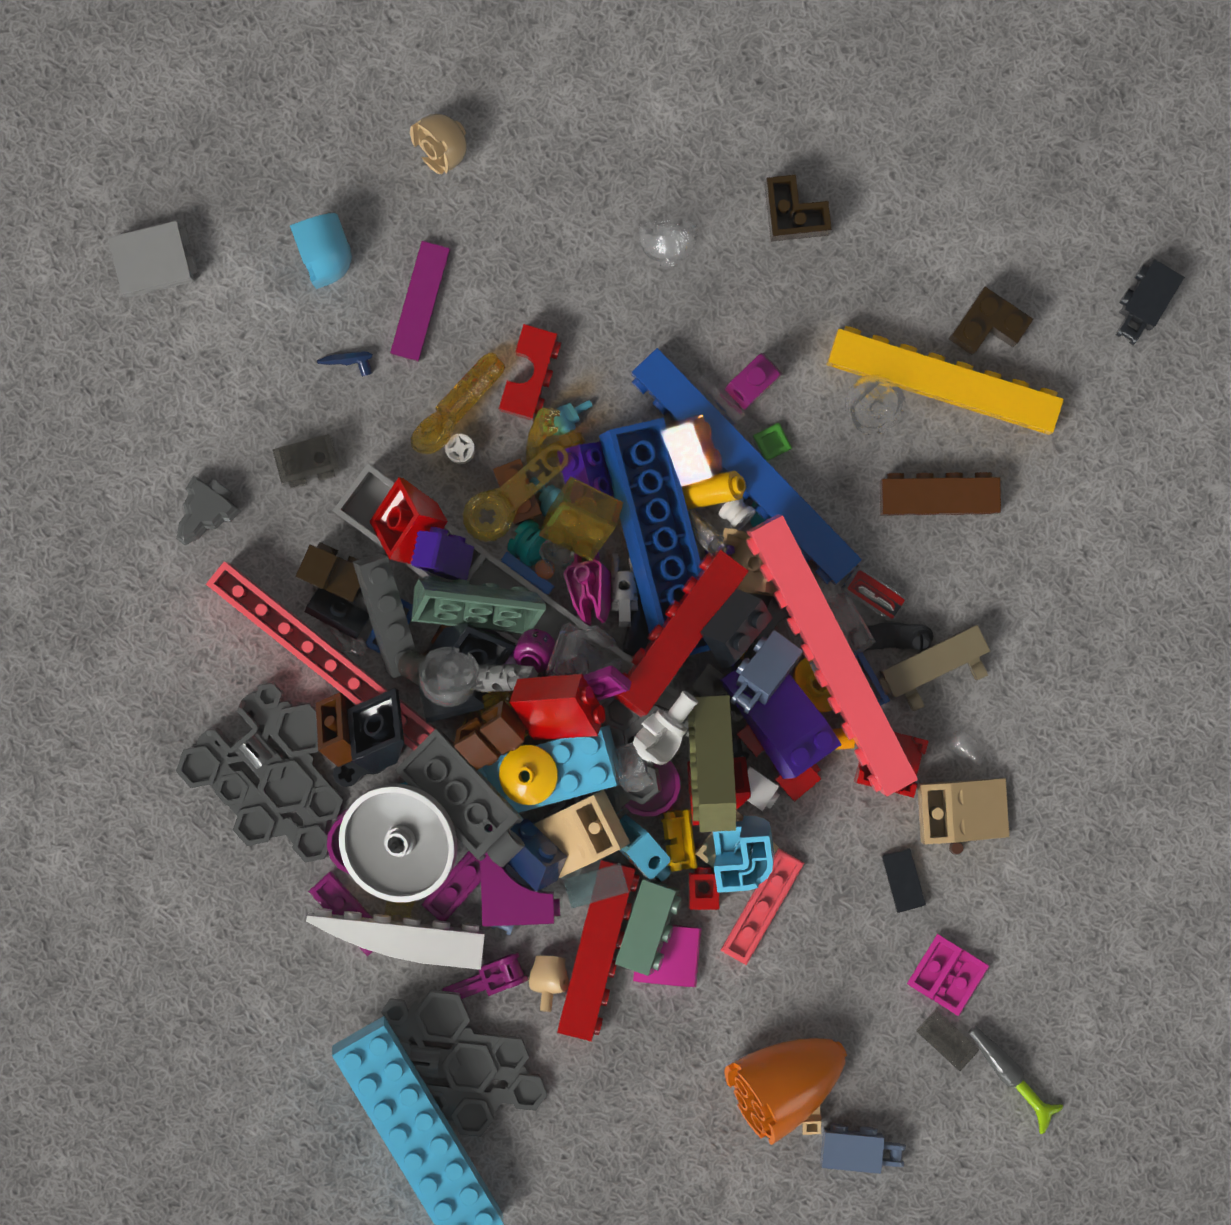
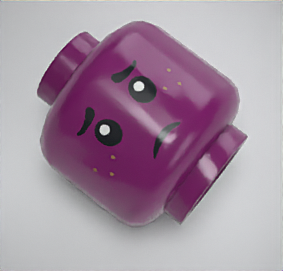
(534, 649)

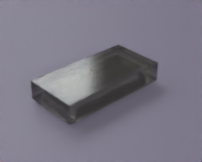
(947, 1040)

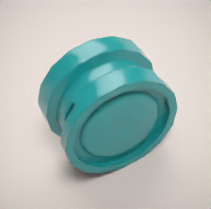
(526, 543)

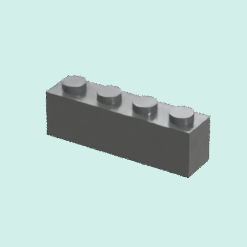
(384, 609)

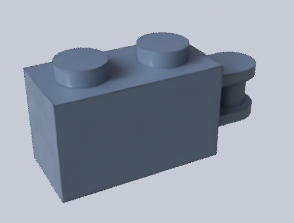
(765, 670)
(858, 1150)

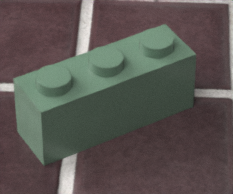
(649, 927)

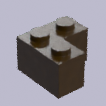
(790, 219)
(992, 315)
(330, 572)

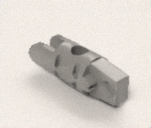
(622, 600)
(502, 676)

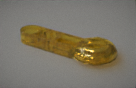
(437, 428)
(508, 498)

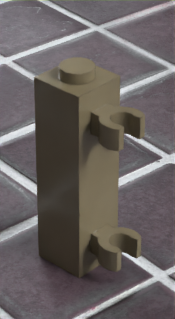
(934, 662)

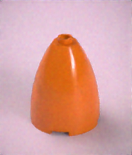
(785, 1083)

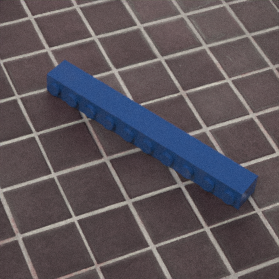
(764, 484)

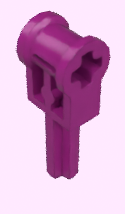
(493, 977)

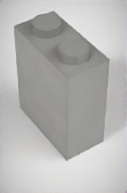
(152, 259)

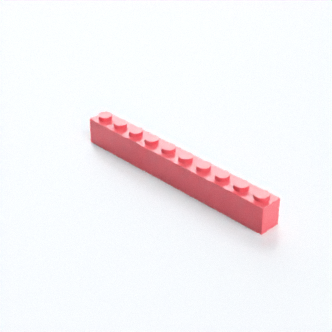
(309, 646)
(831, 654)

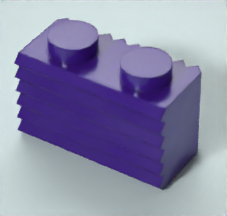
(442, 554)

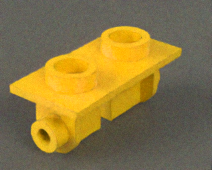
(678, 829)

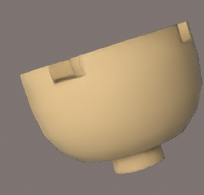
(441, 140)

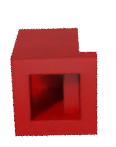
(700, 900)

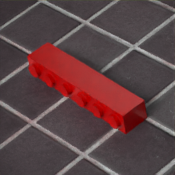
(681, 631)
(594, 961)

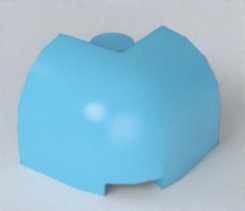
(323, 248)
(743, 855)

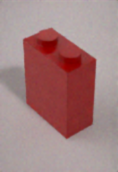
(557, 707)

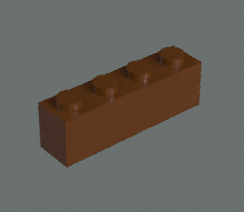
(940, 495)

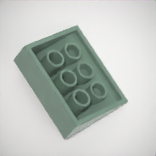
(481, 606)

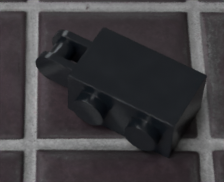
(1148, 298)

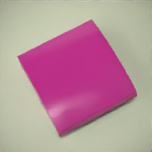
(679, 959)
(948, 975)

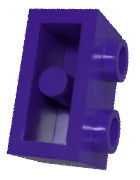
(588, 466)

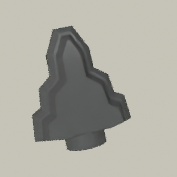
(205, 509)

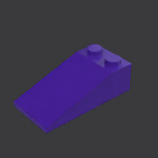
(787, 727)

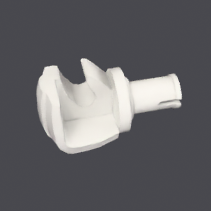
(664, 731)

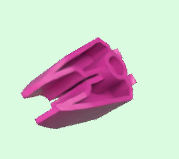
(589, 587)

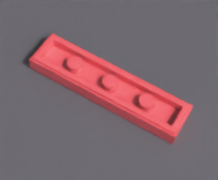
(762, 907)

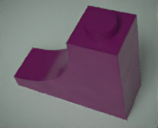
(511, 902)

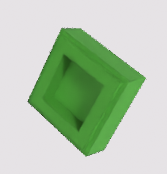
(772, 442)

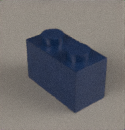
(539, 860)

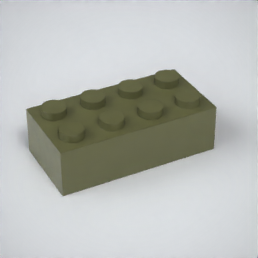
(712, 764)

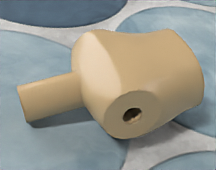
(549, 978)

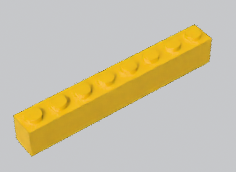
(945, 381)

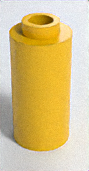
(715, 490)

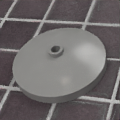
(384, 862)

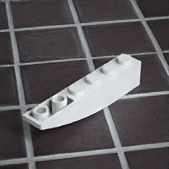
(407, 939)

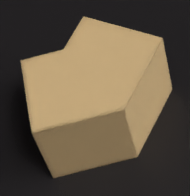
(812, 1124)

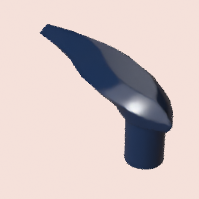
(349, 358)

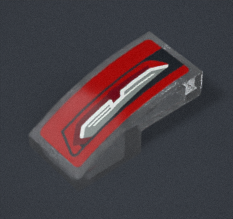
(874, 593)

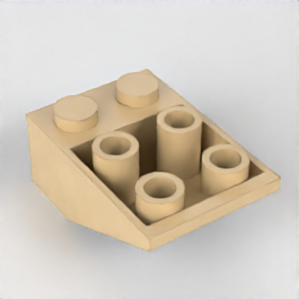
(963, 811)
(585, 831)

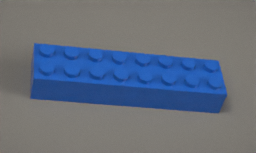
(652, 517)

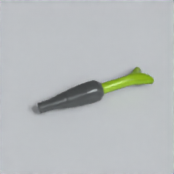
(1013, 1076)

